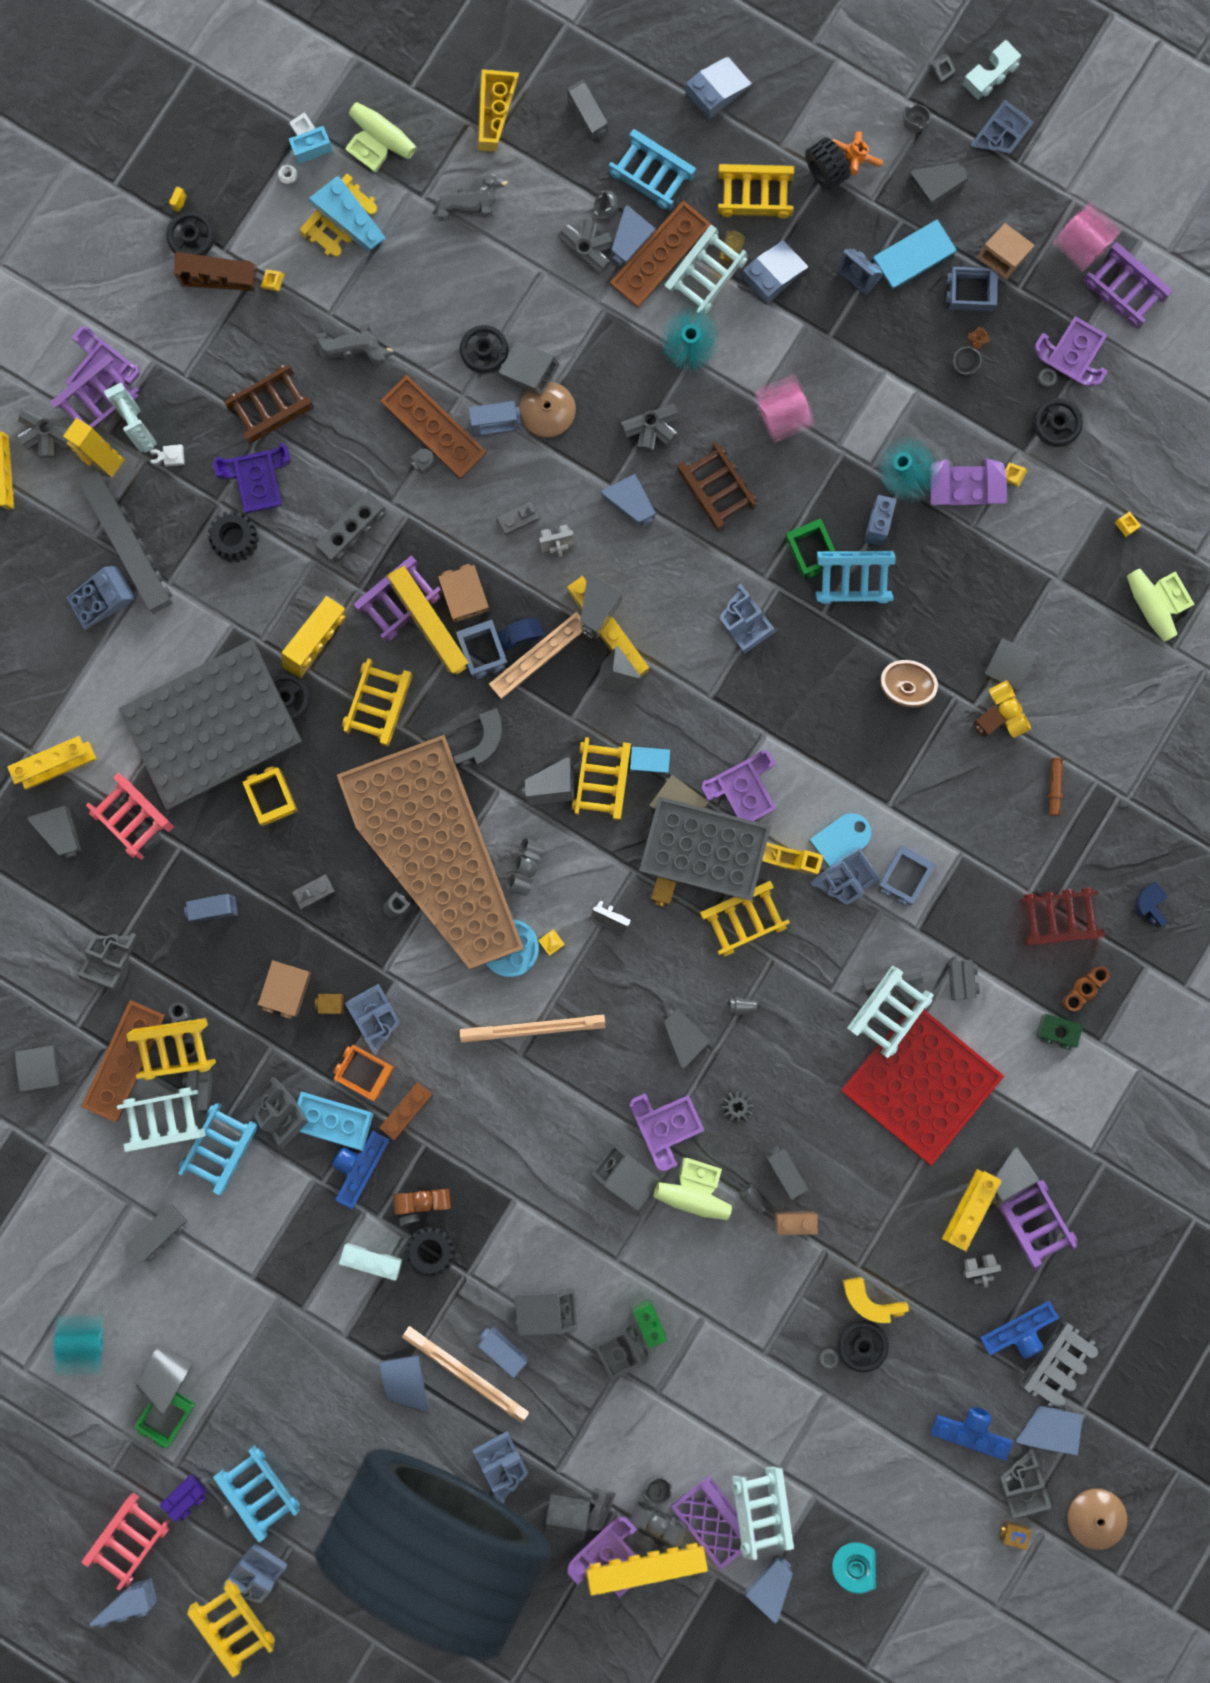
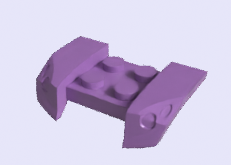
(969, 484)

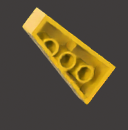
(495, 100)
(92, 448)
(312, 637)

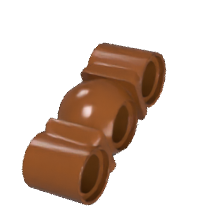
(1093, 984)
(422, 1201)

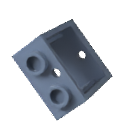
(973, 273)
(494, 418)
(880, 520)
(476, 631)
(917, 860)
(502, 1351)

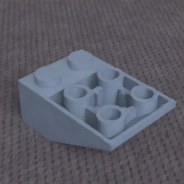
(101, 596)
(135, 1600)

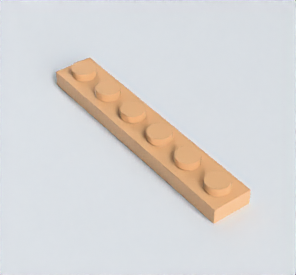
(537, 656)

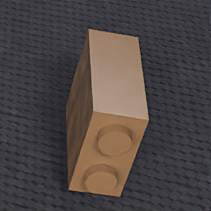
(1005, 251)
(463, 593)
(284, 989)
(795, 1222)

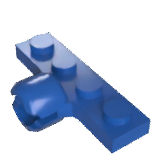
(358, 1167)
(1021, 1332)
(973, 1433)

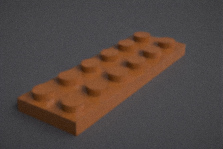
(660, 254)
(433, 427)
(120, 1063)

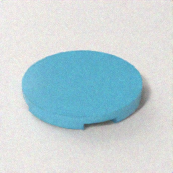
(520, 961)

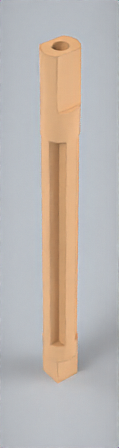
(534, 1028)
(465, 1374)

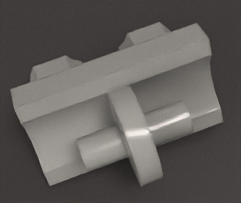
(558, 541)
(972, 1270)

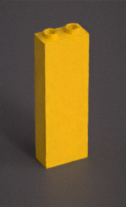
(427, 620)

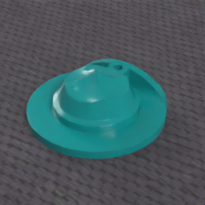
(855, 1568)

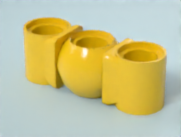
(1010, 709)

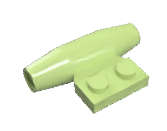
(378, 136)
(1160, 601)
(695, 1191)

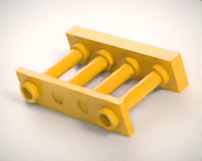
(755, 172)
(390, 716)
(52, 762)
(616, 790)
(729, 907)
(177, 1030)
(971, 1209)
(221, 1645)

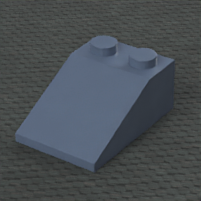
(716, 86)
(859, 270)
(773, 271)

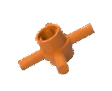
(857, 153)

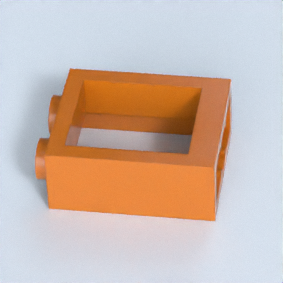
(381, 1081)

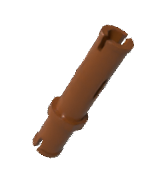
(1056, 787)

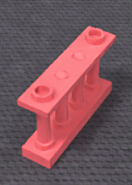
(134, 799)
(119, 1523)

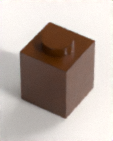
(988, 722)

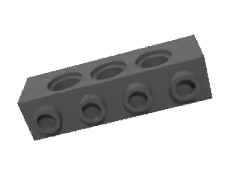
(366, 503)

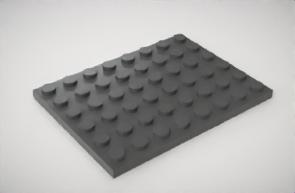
(210, 725)

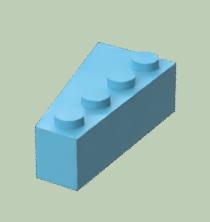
(347, 214)

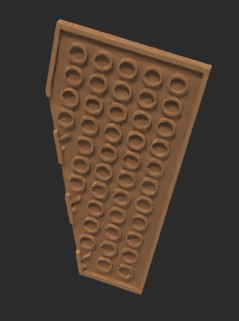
(428, 837)

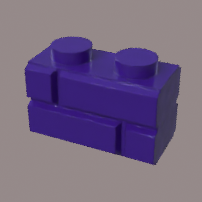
(183, 1498)

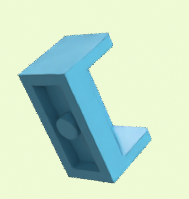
(310, 145)
(650, 760)

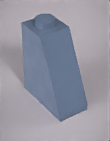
(631, 236)
(630, 500)
(211, 908)
(770, 1588)

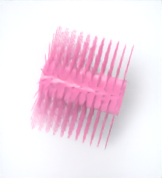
(1087, 236)
(784, 408)

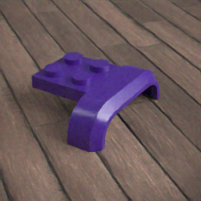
(255, 477)

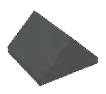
(617, 673)

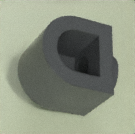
(422, 460)
(153, 841)
(395, 905)
(1045, 1240)

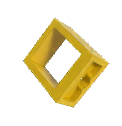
(278, 813)

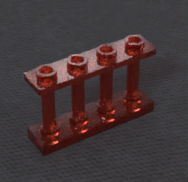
(1073, 932)

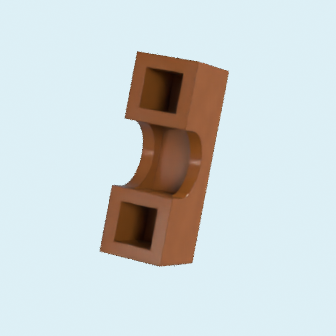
(406, 1110)

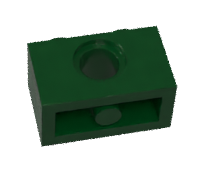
(1071, 1030)

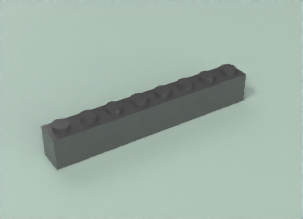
(125, 541)

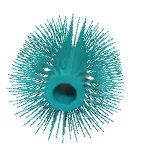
(690, 339)
(908, 469)
(78, 1343)

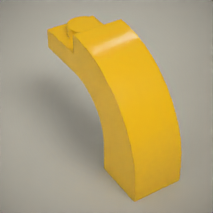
(792, 860)
(857, 1297)

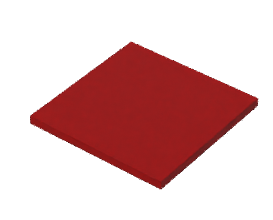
(924, 1087)

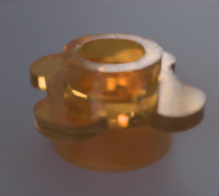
(979, 342)

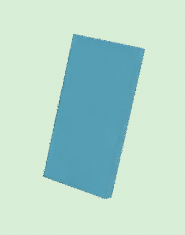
(914, 254)
(335, 1121)

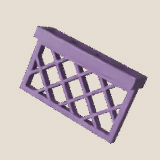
(724, 1508)

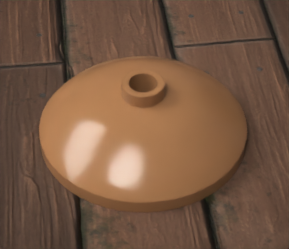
(548, 421)
(909, 683)
(1086, 1511)

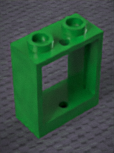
(802, 532)
(649, 1323)
(160, 1439)

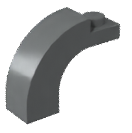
(490, 743)

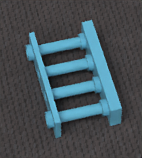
(653, 151)
(846, 560)
(229, 1165)
(237, 1496)

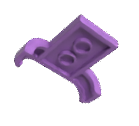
(97, 350)
(1074, 352)
(744, 787)
(665, 1126)
(604, 1547)

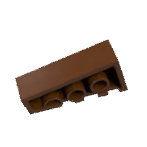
(214, 272)

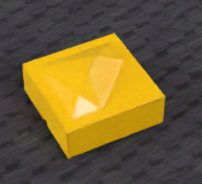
(177, 199)
(272, 280)
(1015, 474)
(1127, 524)
(551, 942)

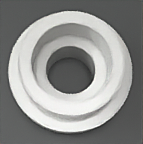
(287, 169)

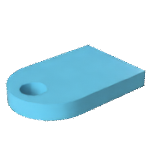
(841, 838)

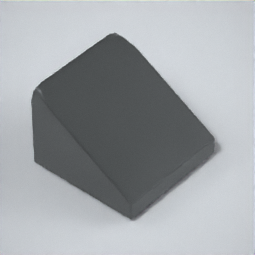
(942, 67)

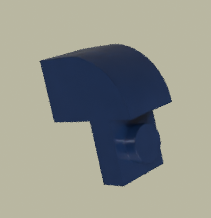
(520, 632)
(1147, 902)

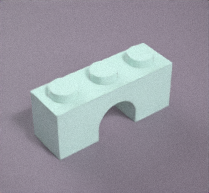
(981, 81)
(371, 1262)

